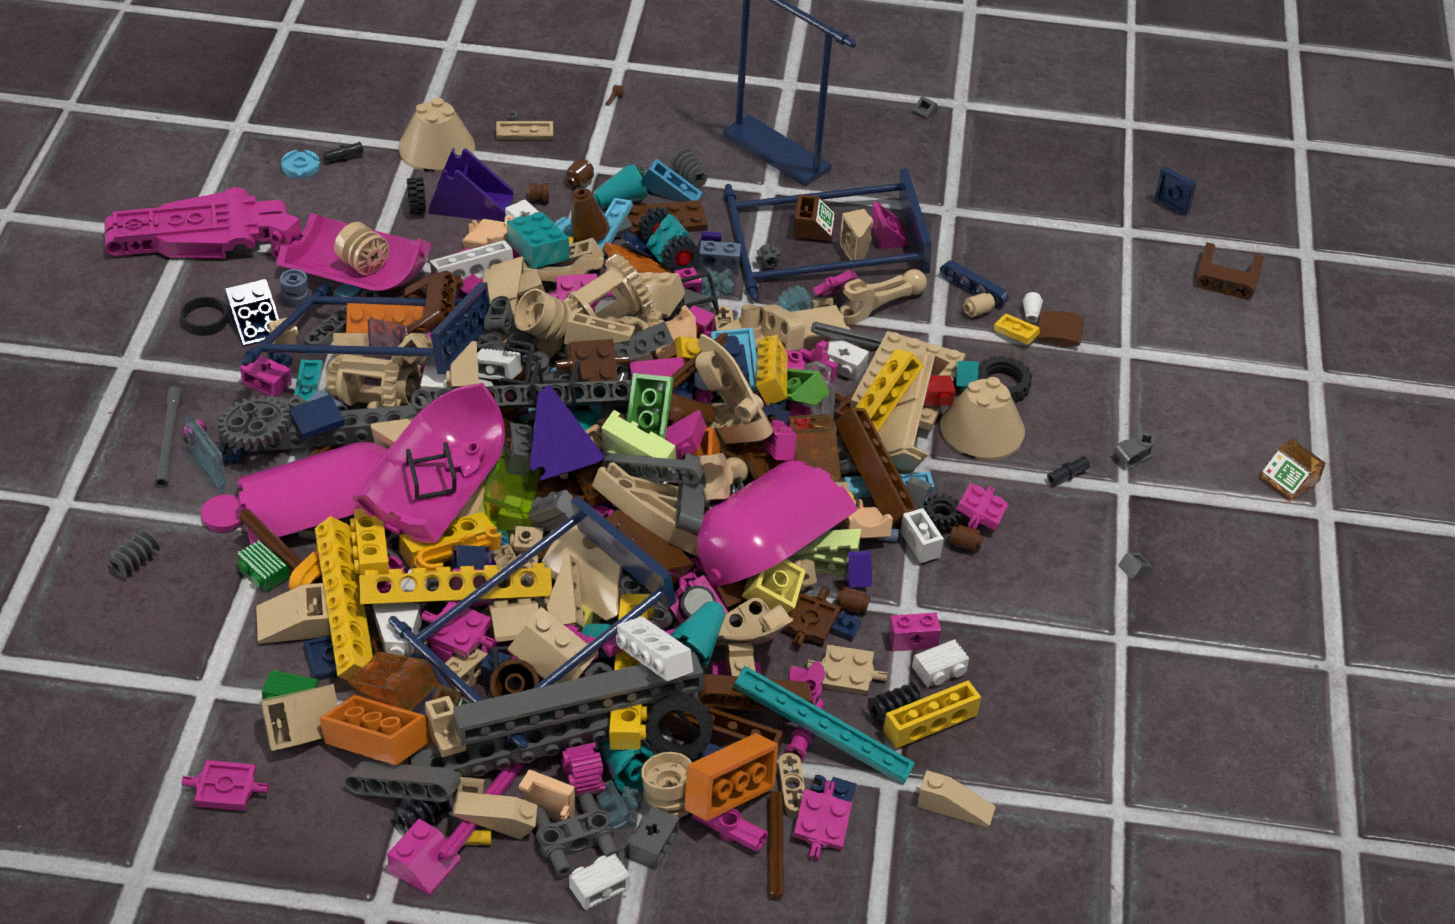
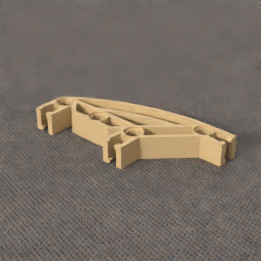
(647, 503)

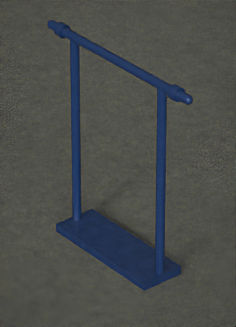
(764, 140)
(910, 207)
(448, 339)
(609, 540)

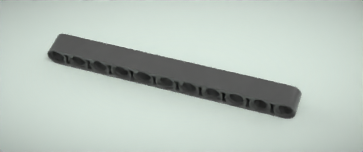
(521, 391)

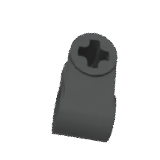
(499, 315)
(1136, 449)

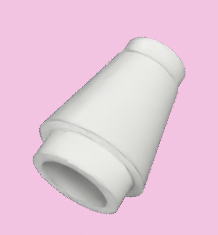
(1032, 305)

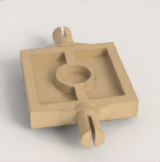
(849, 670)

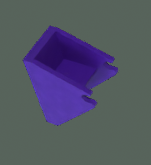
(470, 190)
(559, 439)

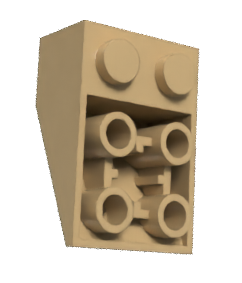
(294, 615)
(296, 716)

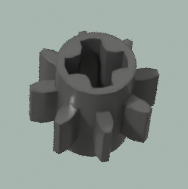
(768, 256)

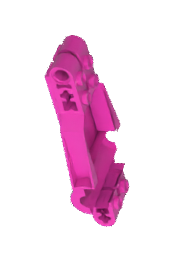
(193, 226)

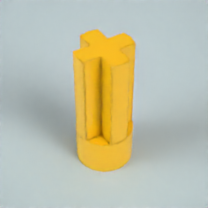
(479, 837)

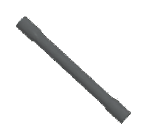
(163, 468)

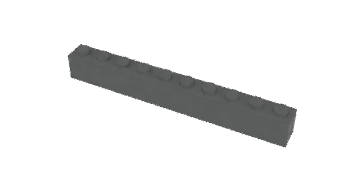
(569, 701)

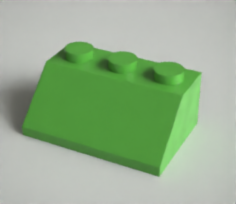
(805, 386)
(650, 402)

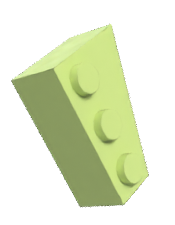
(627, 439)
(831, 550)

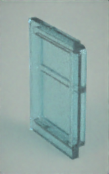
(205, 452)

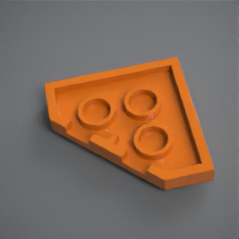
(641, 263)

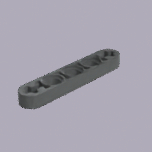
(319, 337)
(687, 471)

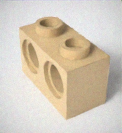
(467, 668)

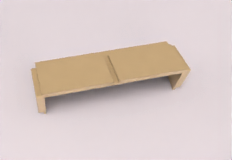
(504, 280)
(902, 425)

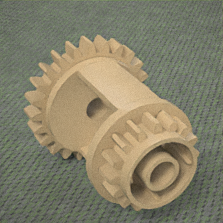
(624, 283)
(347, 376)

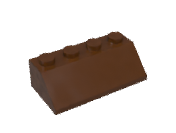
(662, 551)

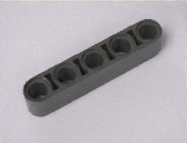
(690, 502)
(402, 781)

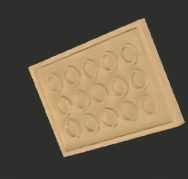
(896, 341)

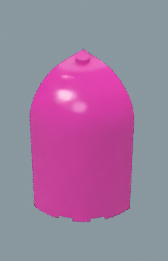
(317, 256)
(309, 489)
(389, 490)
(769, 521)

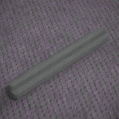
(846, 334)

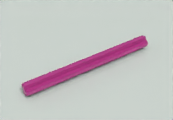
(466, 828)

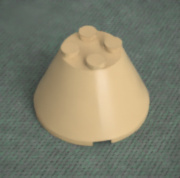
(432, 136)
(983, 422)

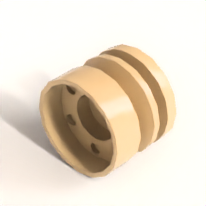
(361, 248)
(542, 315)
(665, 782)

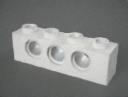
(477, 257)
(654, 648)

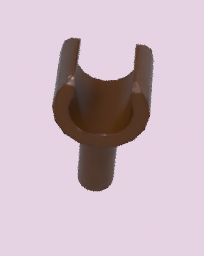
(616, 91)

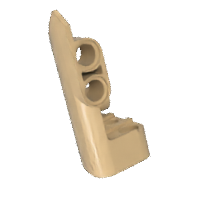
(769, 321)
(744, 414)
(597, 571)
(751, 625)

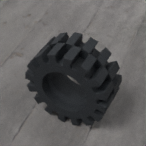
(416, 195)
(946, 506)

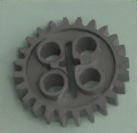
(254, 423)

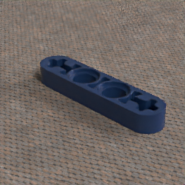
(954, 273)

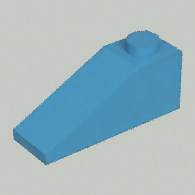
(668, 184)

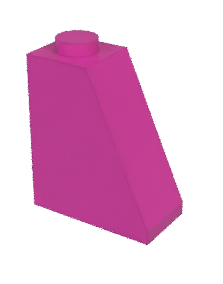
(658, 367)

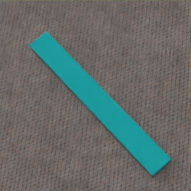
(823, 725)

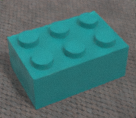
(537, 240)

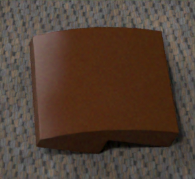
(1061, 328)

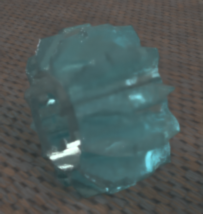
(795, 299)

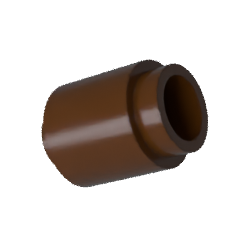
(966, 538)
(853, 600)

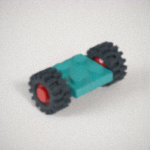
(668, 240)

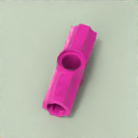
(734, 828)

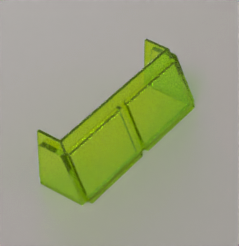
(510, 495)

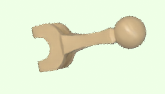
(579, 267)
(870, 296)
(721, 474)

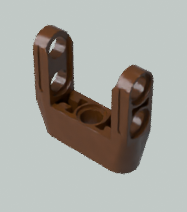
(1225, 279)
(439, 300)

